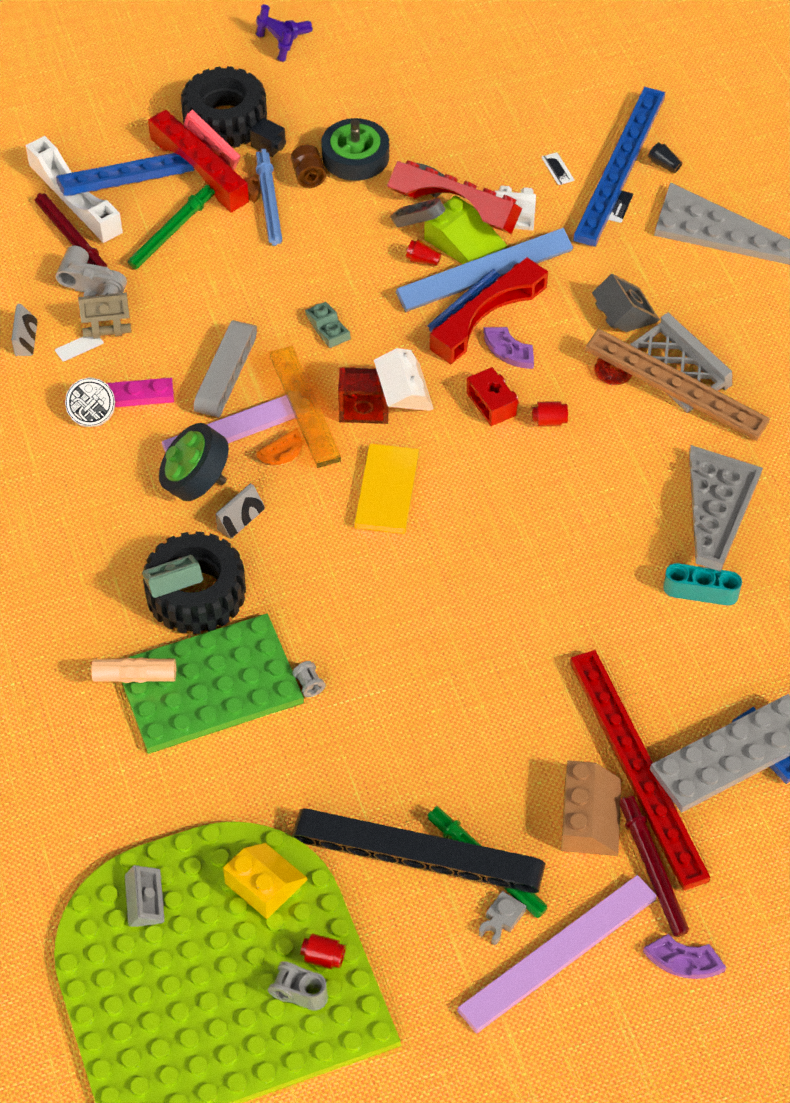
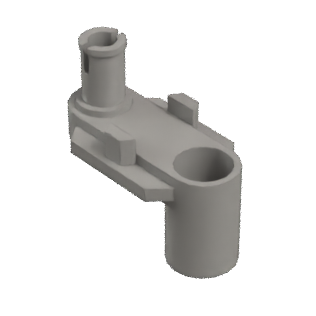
(88, 278)

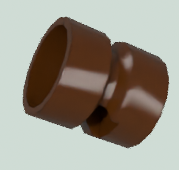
(308, 166)

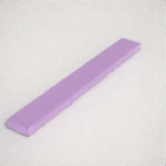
(556, 954)

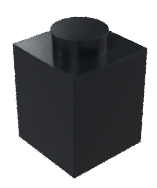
(268, 136)

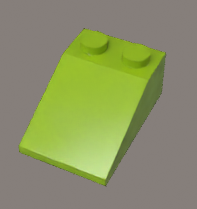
(462, 232)

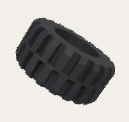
(226, 88)
(208, 607)

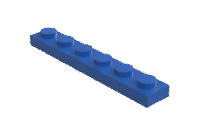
(122, 174)

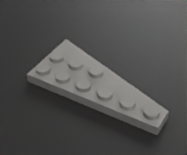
(706, 224)
(719, 501)

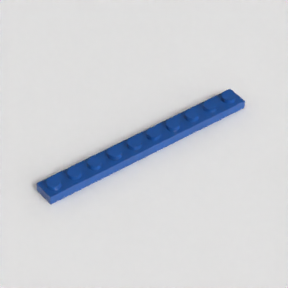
(619, 167)

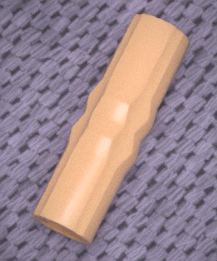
(134, 670)

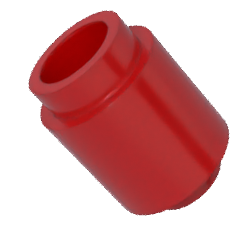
(550, 413)
(323, 951)

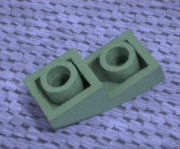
(327, 325)

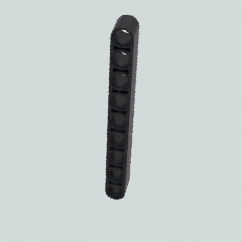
(419, 850)

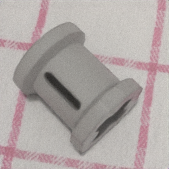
(309, 679)

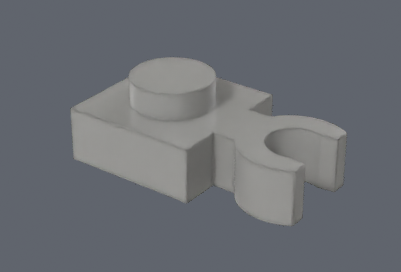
(502, 914)

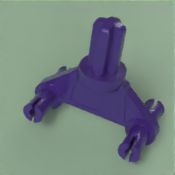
(284, 32)

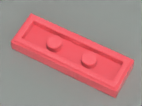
(211, 139)

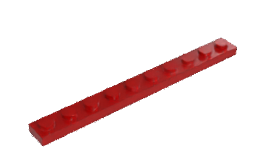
(636, 765)

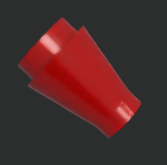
(422, 253)

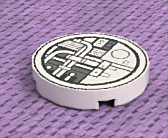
(90, 402)

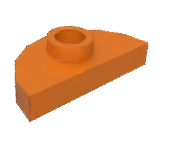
(281, 450)

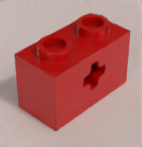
(492, 396)

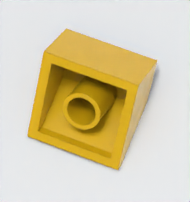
(262, 878)

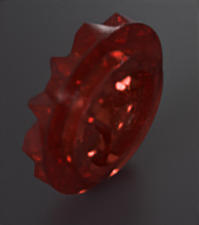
(610, 375)

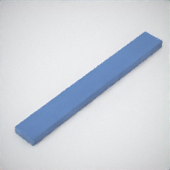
(468, 274)

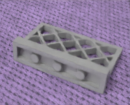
(692, 348)

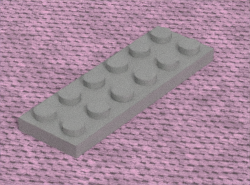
(726, 755)

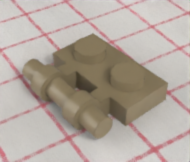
(104, 308)

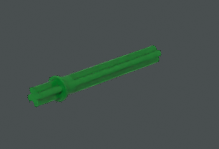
(194, 204)
(452, 830)

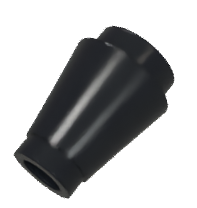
(664, 157)

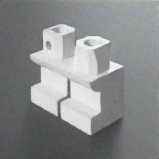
(526, 201)

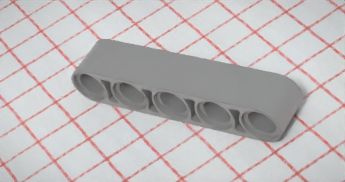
(225, 368)

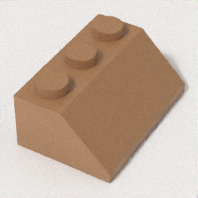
(591, 809)

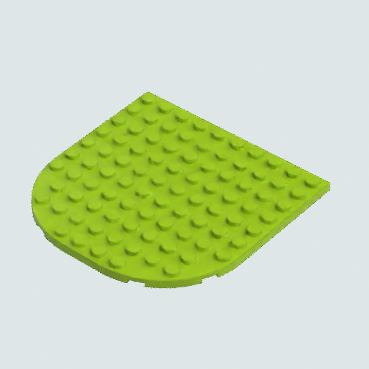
(187, 1001)

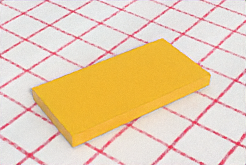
(387, 488)

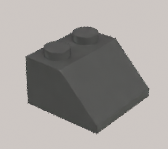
(624, 304)

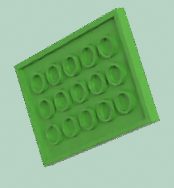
(218, 684)

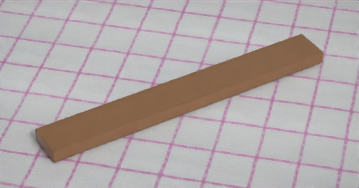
(677, 384)

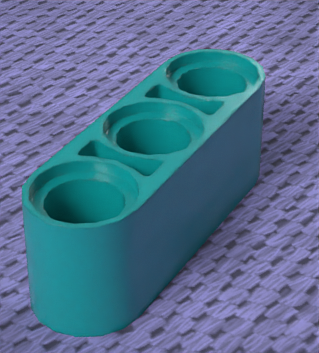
(717, 586)

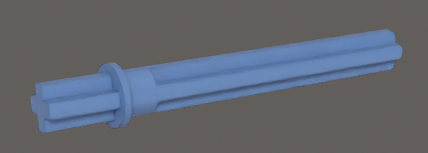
(265, 170)

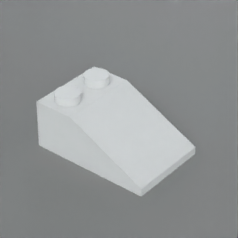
(403, 380)

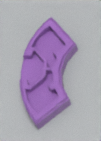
(507, 348)
(684, 960)

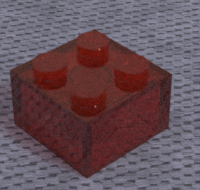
(361, 397)

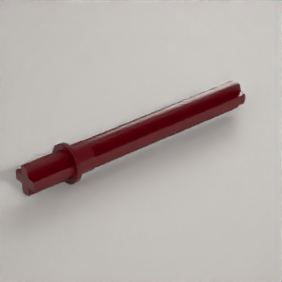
(67, 228)
(637, 825)

